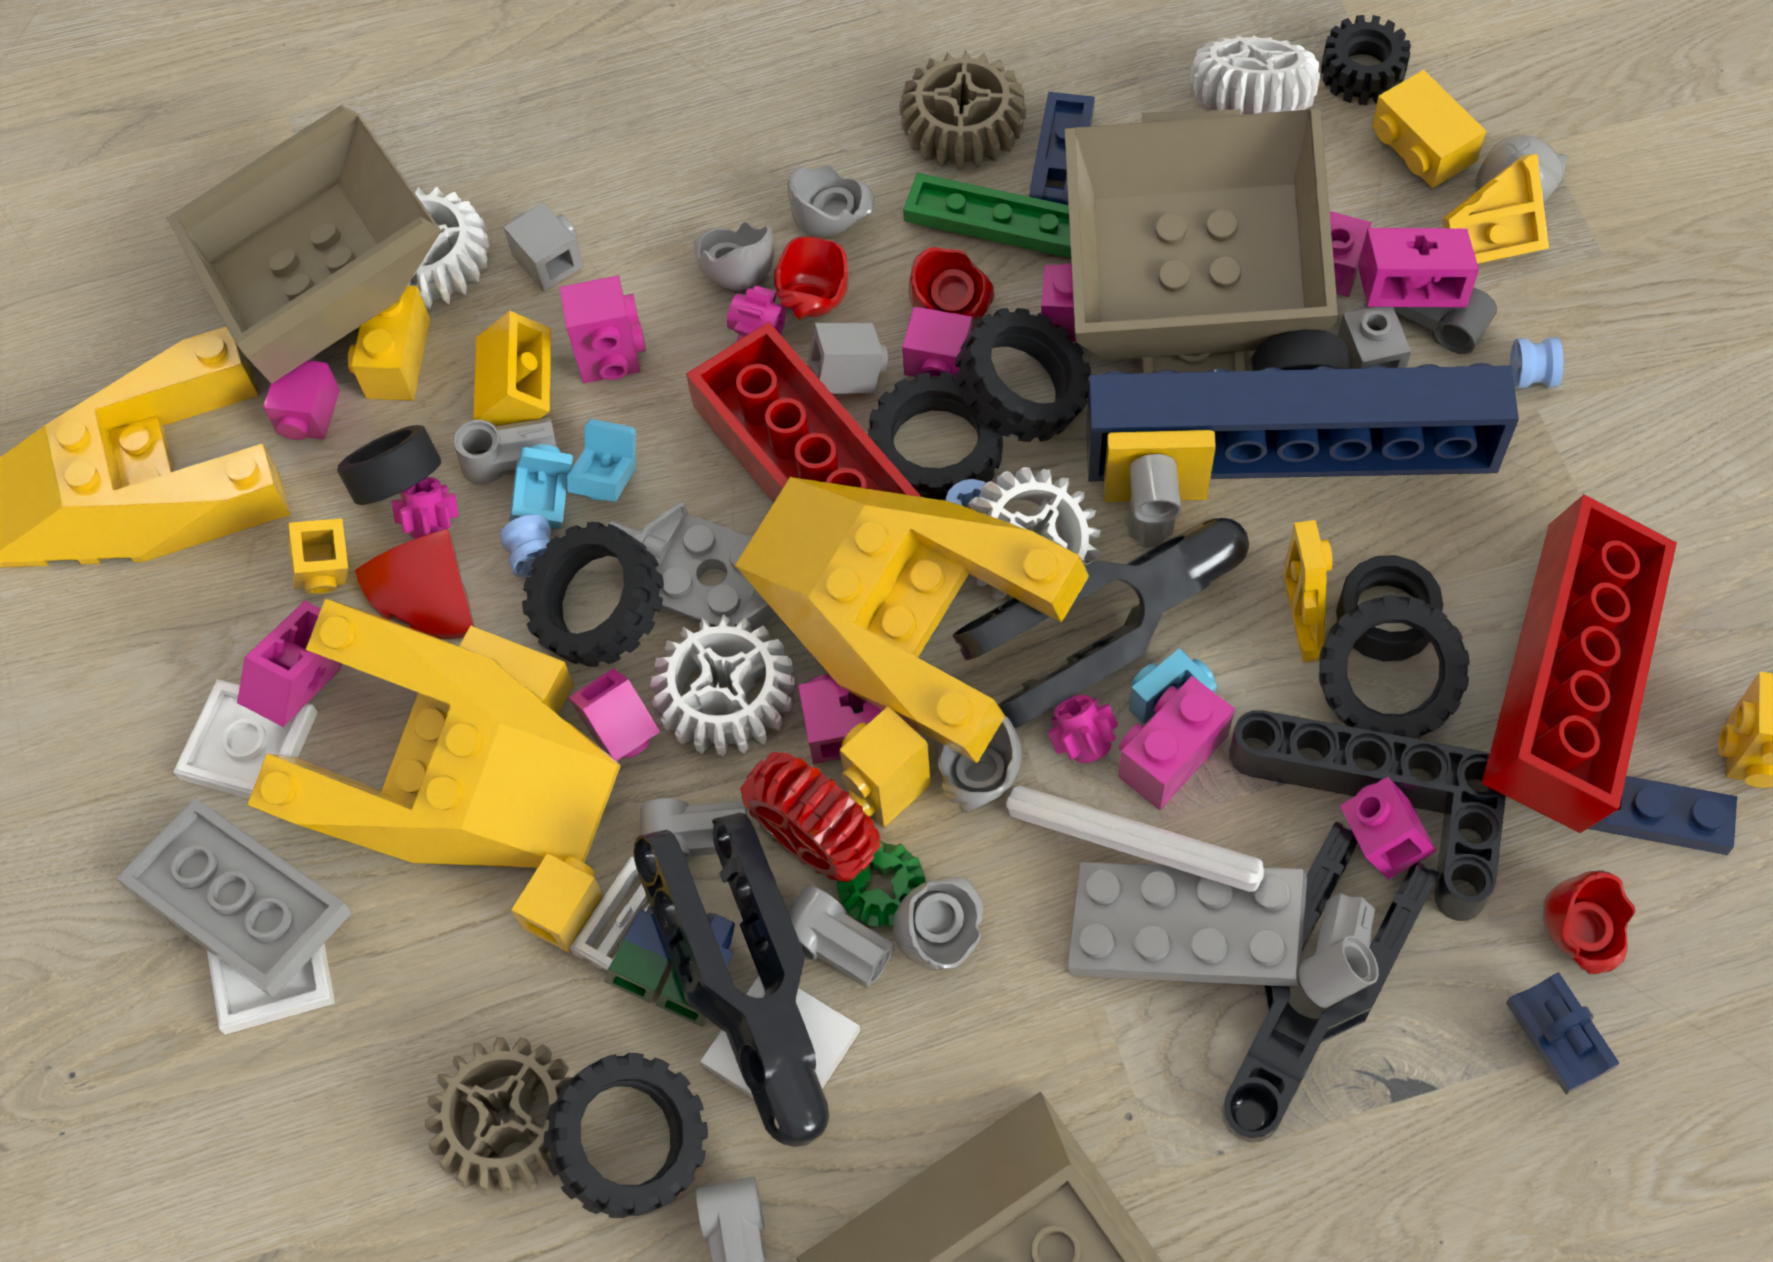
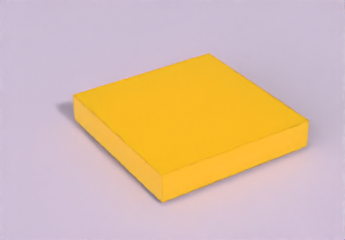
(1190, 449)

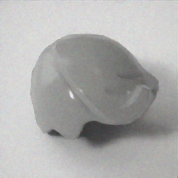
(1511, 148)
(826, 202)
(736, 258)
(984, 781)
(939, 923)

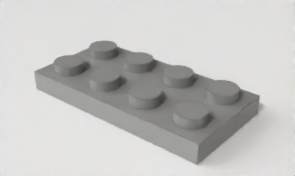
(234, 897)
(1186, 927)

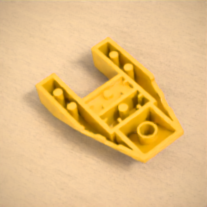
(105, 476)
(872, 577)
(476, 772)

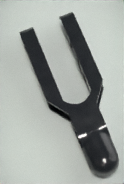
(1161, 581)
(763, 1032)
(1287, 1038)

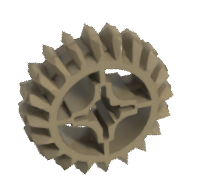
(991, 113)
(491, 1137)

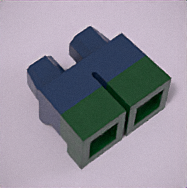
(644, 959)

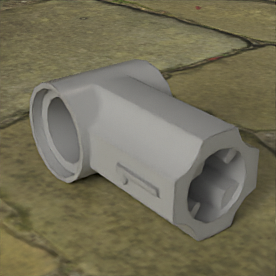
(502, 443)
(1153, 499)
(688, 823)
(838, 938)
(1342, 954)
(732, 1220)

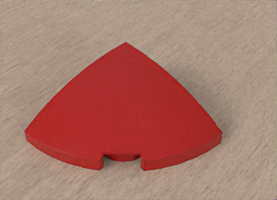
(419, 586)

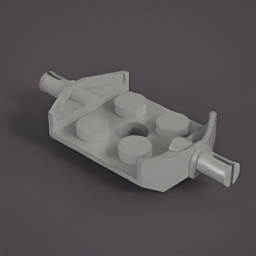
(686, 550)

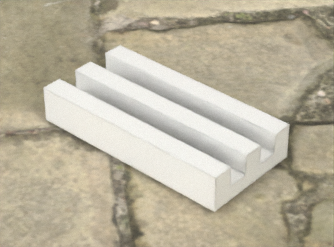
(582, 945)

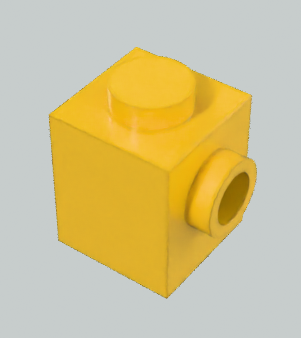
(317, 555)
(558, 901)

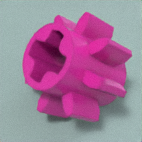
(754, 310)
(425, 508)
(1082, 728)

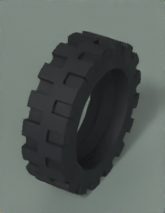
(926, 395)
(1001, 405)
(557, 569)
(1420, 616)
(682, 1115)

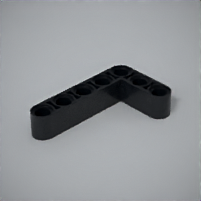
(1394, 758)

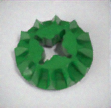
(875, 906)

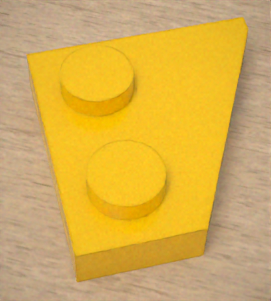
(1505, 213)
(1305, 585)

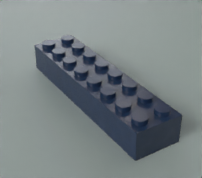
(1317, 418)

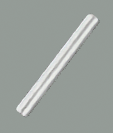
(1136, 838)

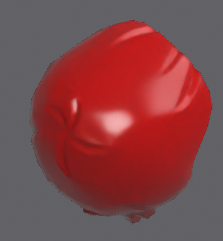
(811, 276)
(949, 283)
(1590, 920)

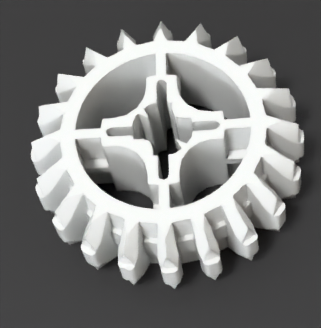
(1254, 75)
(456, 252)
(1054, 506)
(694, 712)

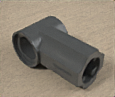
(1456, 327)

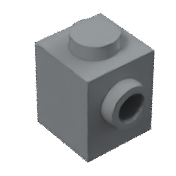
(544, 245)
(1374, 338)
(847, 357)

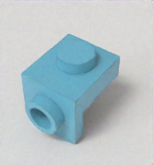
(605, 462)
(541, 483)
(1155, 680)

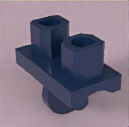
(1562, 1033)

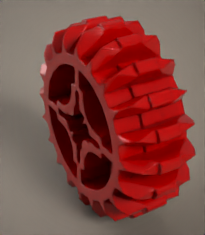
(810, 816)

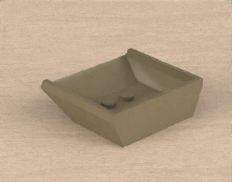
(1199, 233)
(306, 241)
(1000, 1197)

